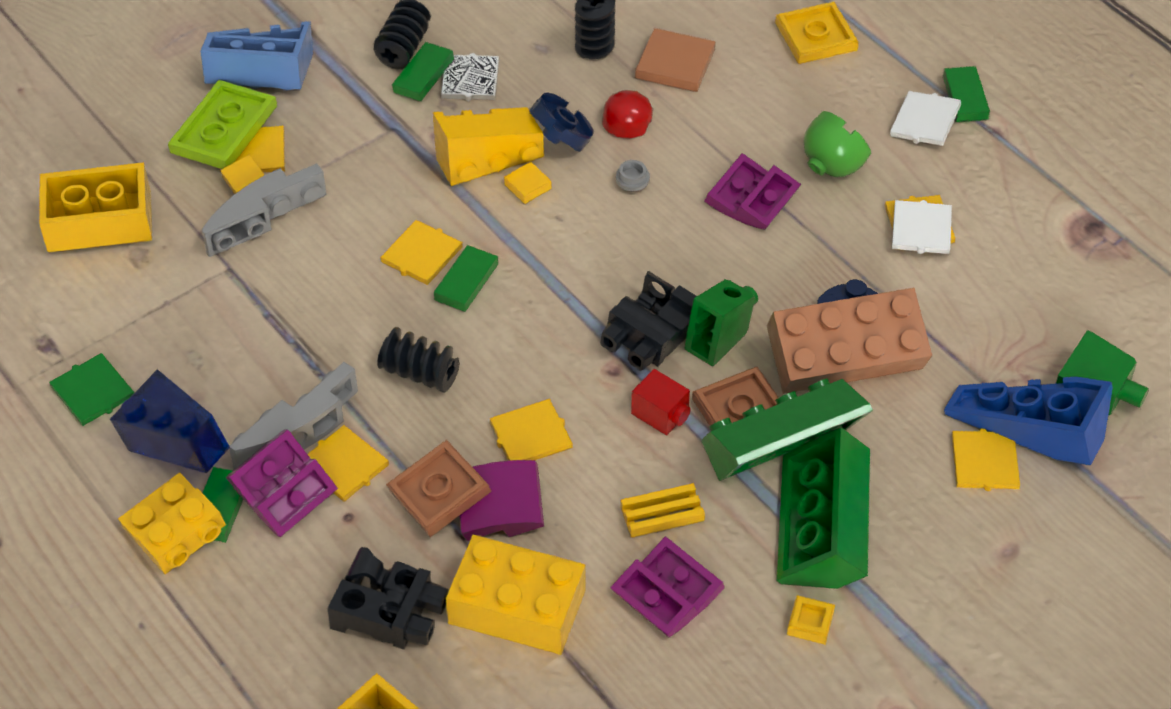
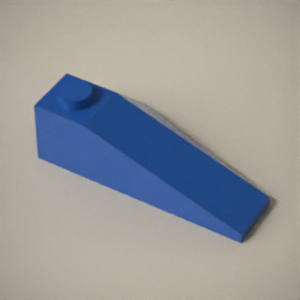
(1052, 419)

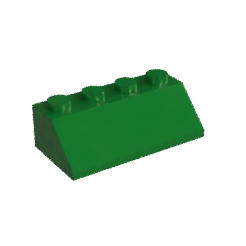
(782, 428)
(824, 512)

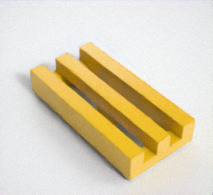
(660, 505)

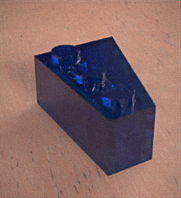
(169, 426)

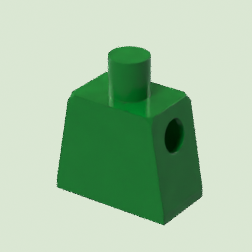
(719, 320)
(1103, 361)

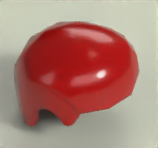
(627, 114)

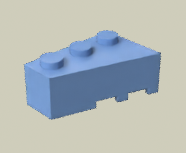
(260, 58)

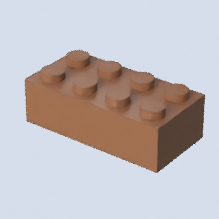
(849, 339)

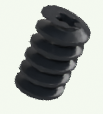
(594, 28)
(402, 33)
(418, 361)

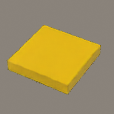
(816, 32)

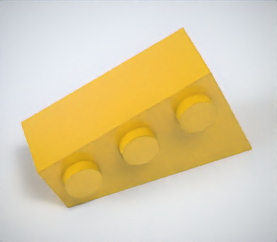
(485, 143)

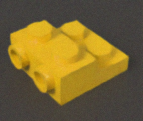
(173, 523)

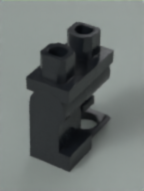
(651, 324)
(393, 612)

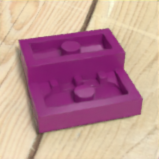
(752, 193)
(281, 483)
(511, 505)
(668, 587)

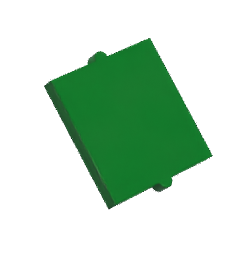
(91, 389)

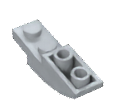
(252, 208)
(308, 421)

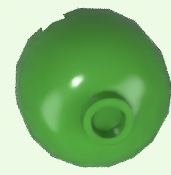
(833, 148)

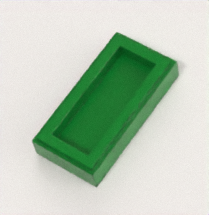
(423, 71)
(965, 85)
(466, 278)
(224, 498)

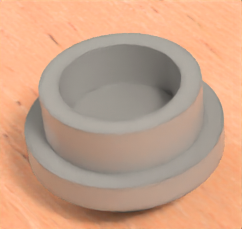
(632, 175)

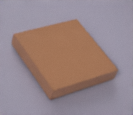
(675, 59)
(734, 396)
(438, 488)

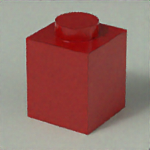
(660, 402)

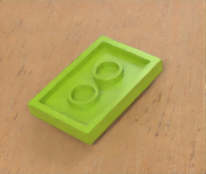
(222, 124)

